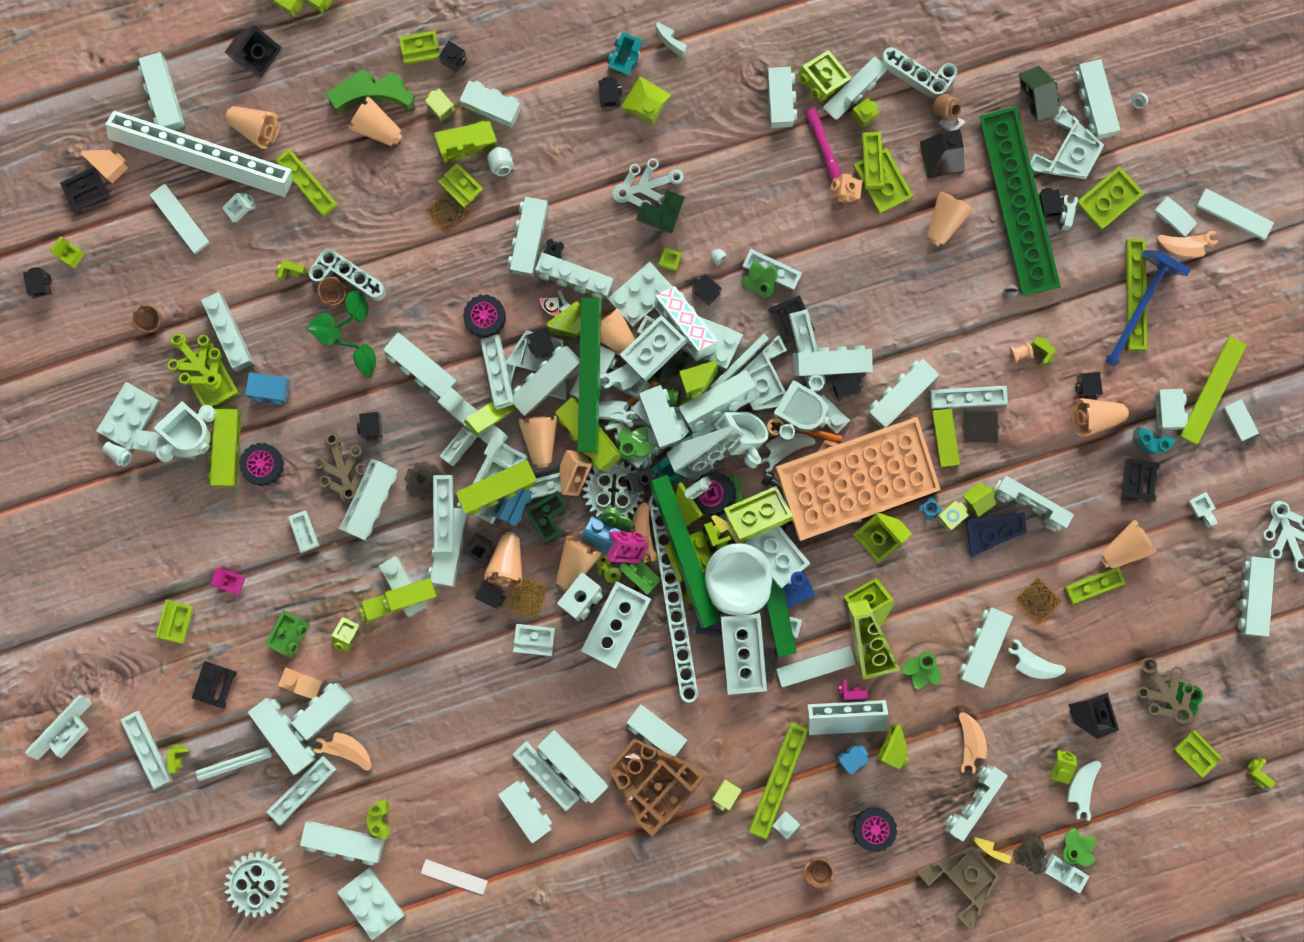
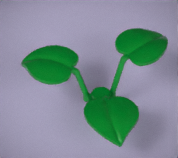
(326, 331)

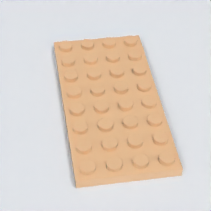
(857, 478)

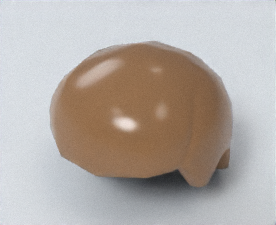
(331, 292)
(146, 318)
(818, 873)

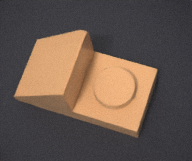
(300, 683)

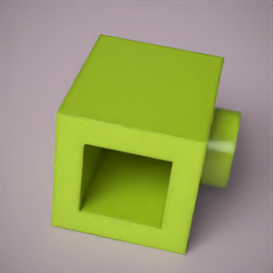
(865, 113)
(980, 499)

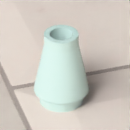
(118, 454)

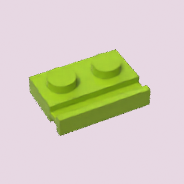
(419, 47)
(460, 185)
(174, 621)
(1197, 753)

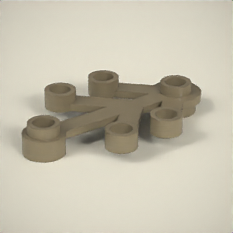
(342, 470)
(1168, 695)

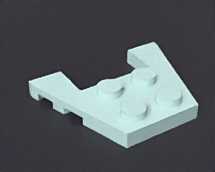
(1076, 153)
(523, 358)
(765, 377)

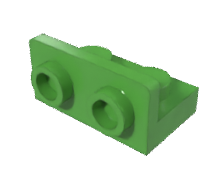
(641, 575)
(287, 634)

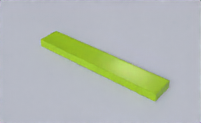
(1135, 288)
(1213, 390)
(778, 780)

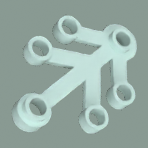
(644, 186)
(1288, 533)

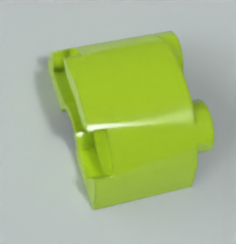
(376, 821)

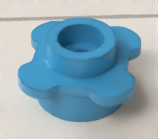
(936, 509)

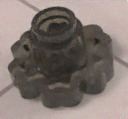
(415, 476)
(1031, 854)

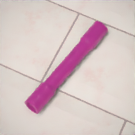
(815, 124)

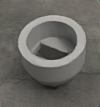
(1010, 295)

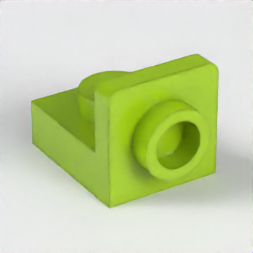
(293, 268)
(344, 634)
(174, 761)

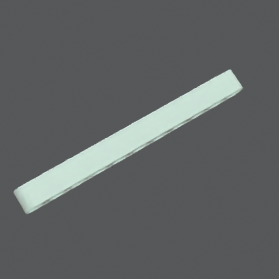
(672, 607)

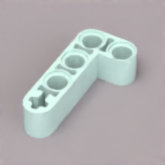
(917, 70)
(351, 277)
(460, 409)

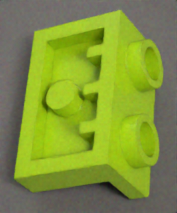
(713, 534)

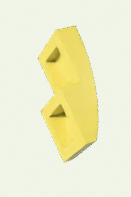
(724, 526)
(987, 847)

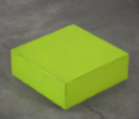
(670, 259)

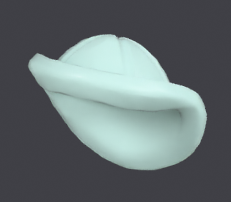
(738, 579)

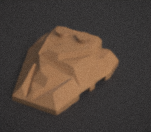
(654, 783)

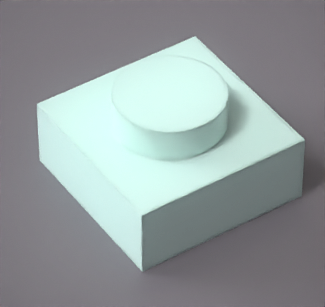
(786, 825)

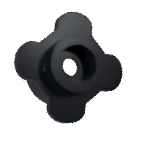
(558, 246)

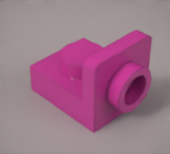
(854, 693)

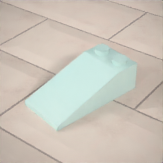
(726, 346)

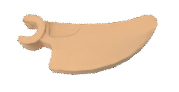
(1187, 246)
(641, 524)
(974, 742)
(346, 747)

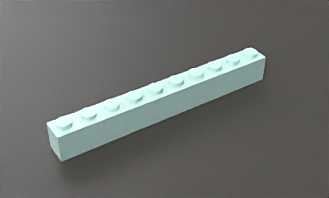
(199, 153)

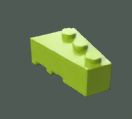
(466, 141)

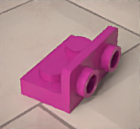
(627, 547)

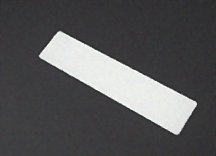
(454, 877)

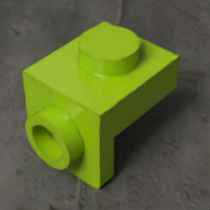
(67, 252)
(1042, 346)
(1064, 767)
(1259, 777)

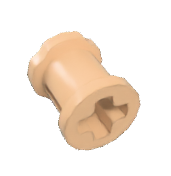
(1021, 353)
(775, 421)

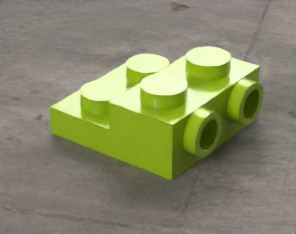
(823, 76)
(701, 548)

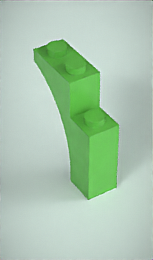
(363, 85)

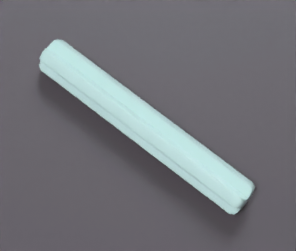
(233, 763)

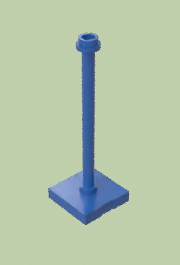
(1164, 264)
(797, 589)

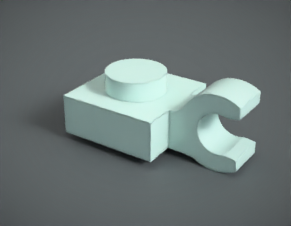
(1067, 216)
(1202, 507)

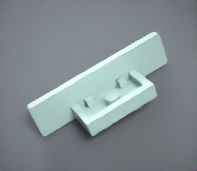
(855, 88)
(62, 732)

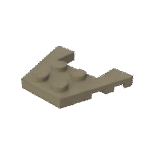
(970, 874)

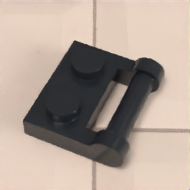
(82, 184)
(790, 306)
(1134, 479)
(208, 683)

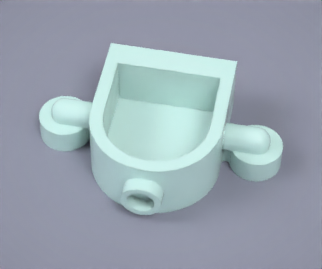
(802, 408)
(184, 432)
(753, 439)

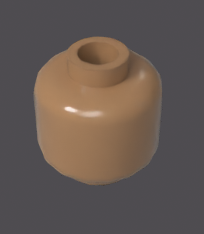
(947, 106)

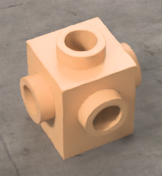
(846, 188)

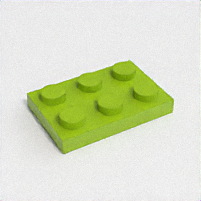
(895, 187)
(1110, 198)
(213, 397)
(758, 514)

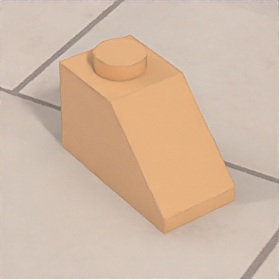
(107, 163)
(573, 472)

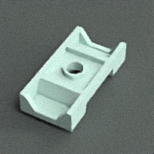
(498, 459)
(1055, 516)
(960, 826)

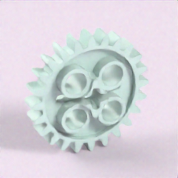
(596, 490)
(243, 897)

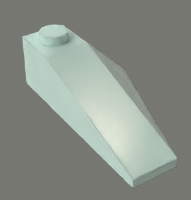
(698, 454)

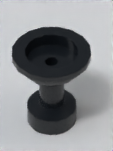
(769, 480)

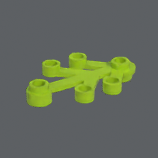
(198, 363)

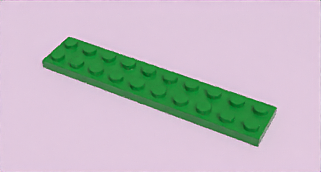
(1020, 201)

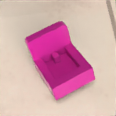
(228, 581)

